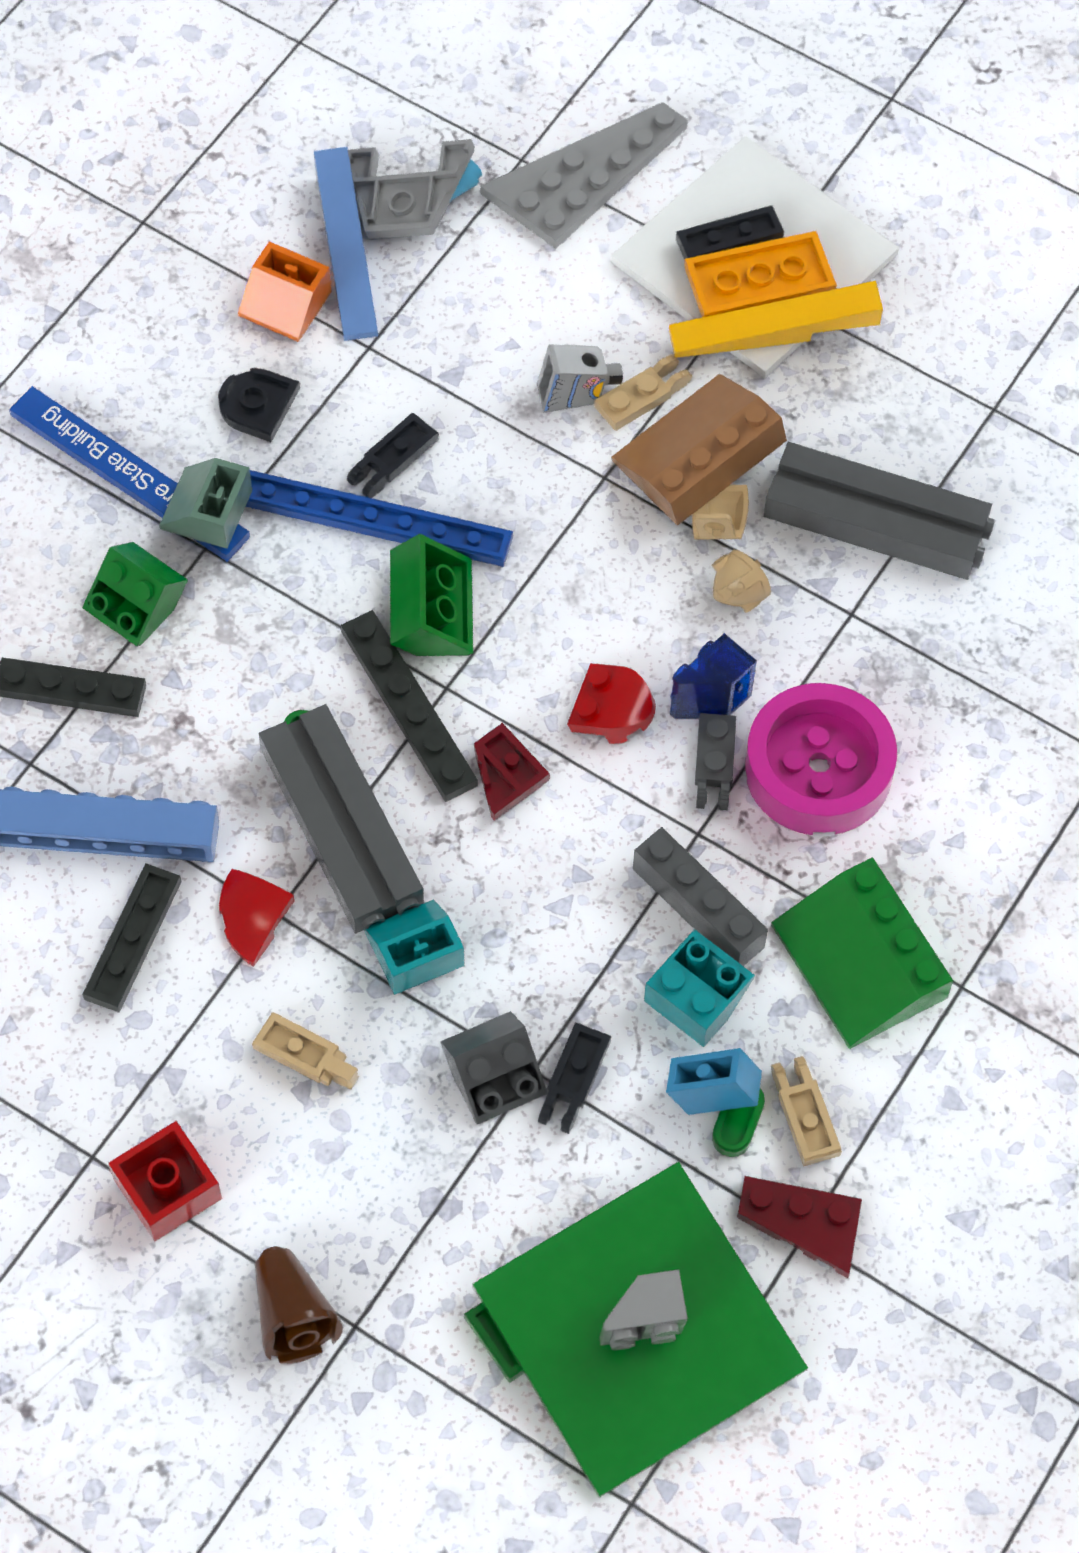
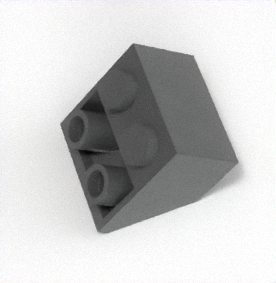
(494, 1067)

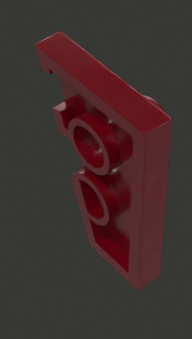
(806, 1218)

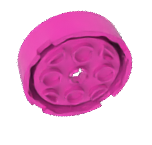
(812, 725)

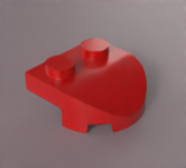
(612, 703)

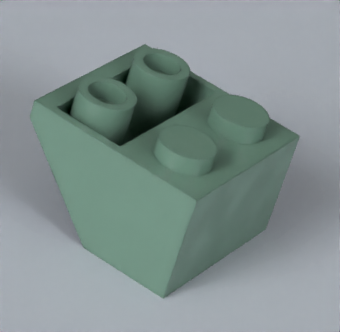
(209, 501)

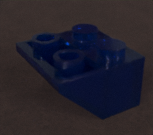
(714, 681)

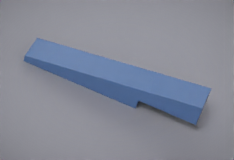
(345, 243)

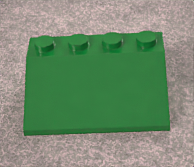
(863, 954)

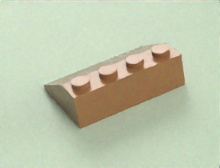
(701, 447)

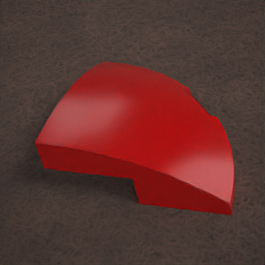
(251, 913)

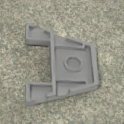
(407, 202)

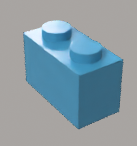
(714, 1081)

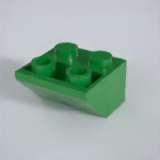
(134, 592)

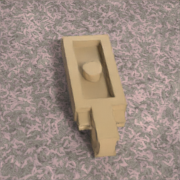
(304, 1052)

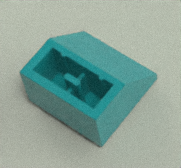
(416, 946)
(698, 987)

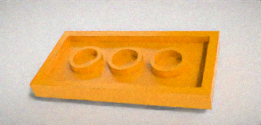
(759, 274)

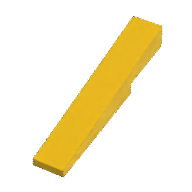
(779, 321)

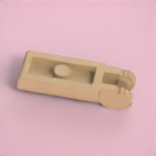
(641, 393)
(806, 1114)

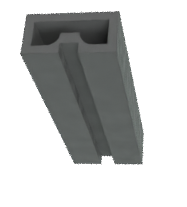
(879, 511)
(341, 818)

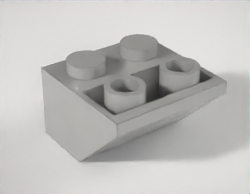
(647, 1310)

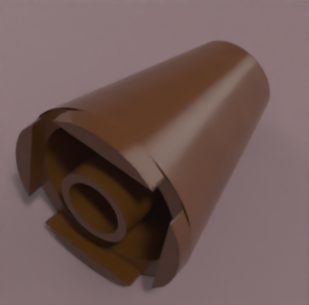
(292, 1309)

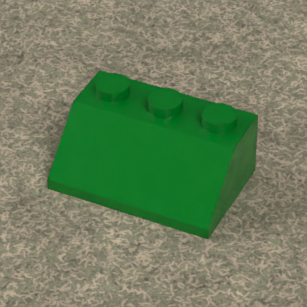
(430, 599)

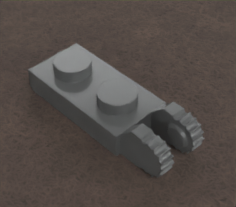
(715, 757)

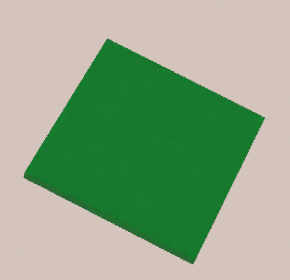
(651, 1399)

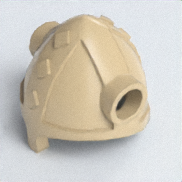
(740, 581)

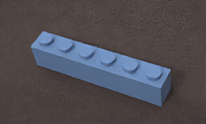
(108, 825)

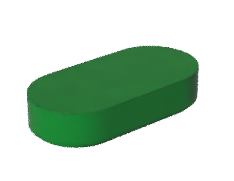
(736, 1128)

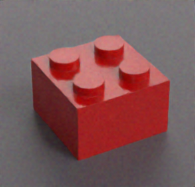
(165, 1180)

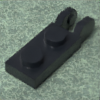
(393, 454)
(575, 1073)

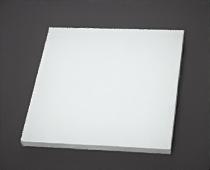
(736, 184)

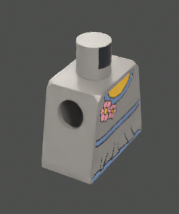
(574, 376)

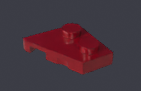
(507, 770)

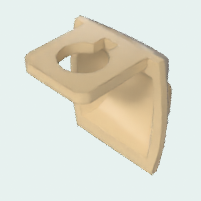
(723, 515)

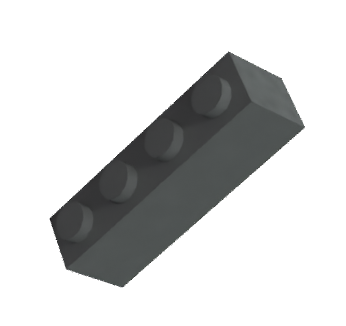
(699, 897)

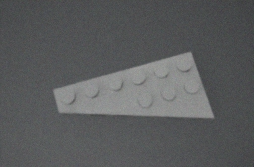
(574, 182)

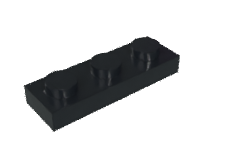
(730, 233)

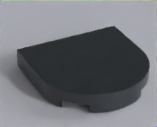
(257, 401)

